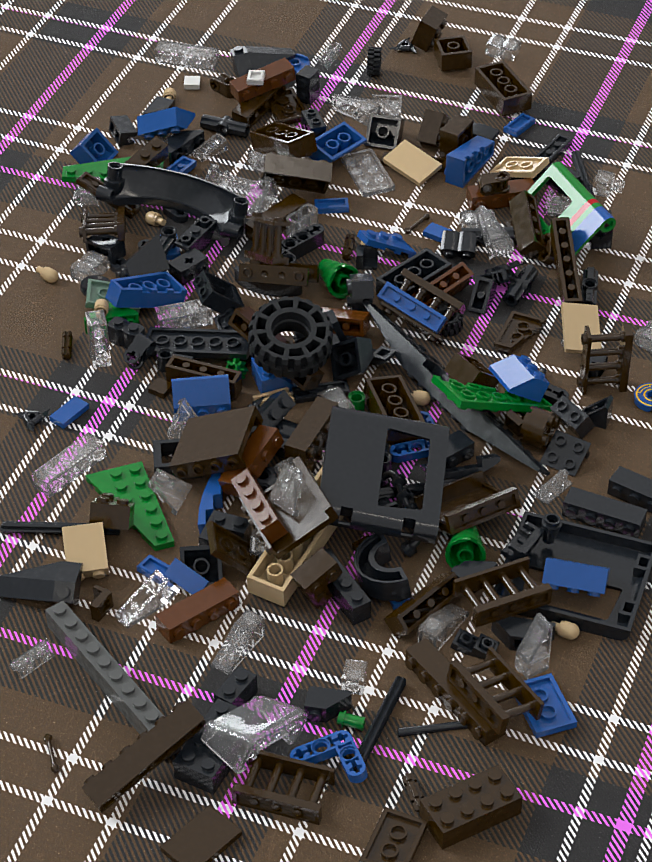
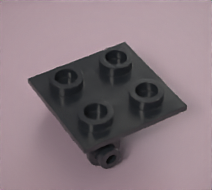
(502, 273)
(565, 453)

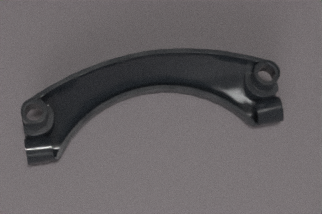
(171, 189)

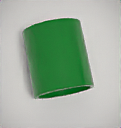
(357, 399)

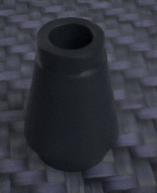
(551, 524)

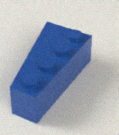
(468, 160)
(145, 291)

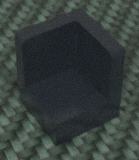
(366, 257)

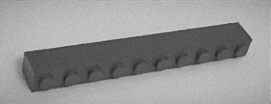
(103, 668)

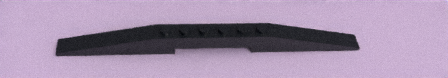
(423, 367)

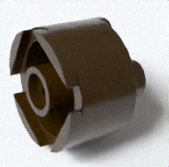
(539, 427)

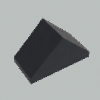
(600, 412)

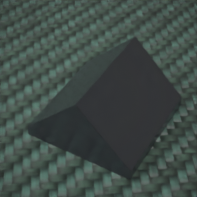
(202, 562)

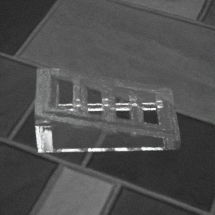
(211, 147)

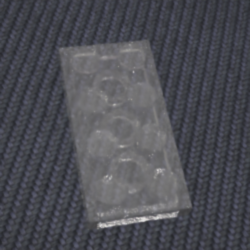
(368, 172)

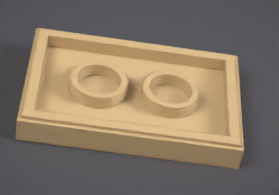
(412, 163)
(522, 166)
(574, 320)

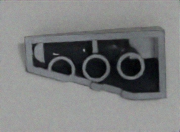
(248, 57)
(44, 583)

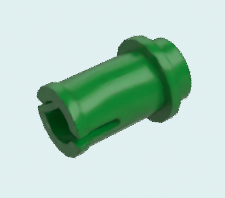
(351, 720)

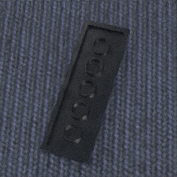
(200, 342)

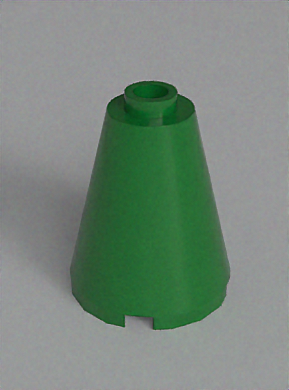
(335, 275)
(465, 546)

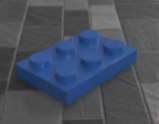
(556, 712)

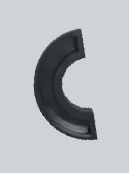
(375, 580)

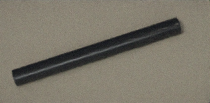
(431, 728)

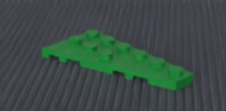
(96, 169)
(484, 397)
(132, 484)

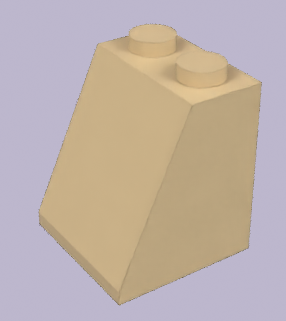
(86, 546)

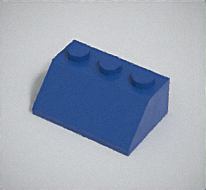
(163, 122)
(337, 143)
(520, 377)
(203, 393)
(576, 576)

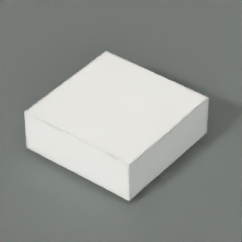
(255, 77)
(192, 82)

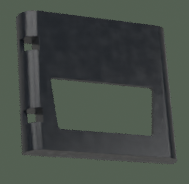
(355, 467)
(629, 571)

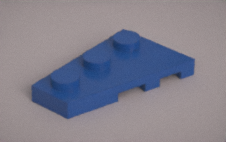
(385, 240)

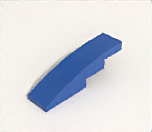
(211, 500)

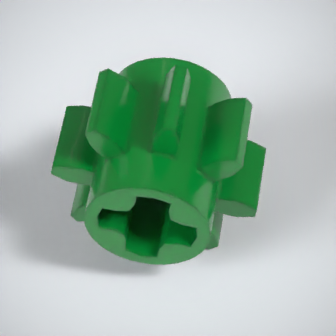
(237, 365)

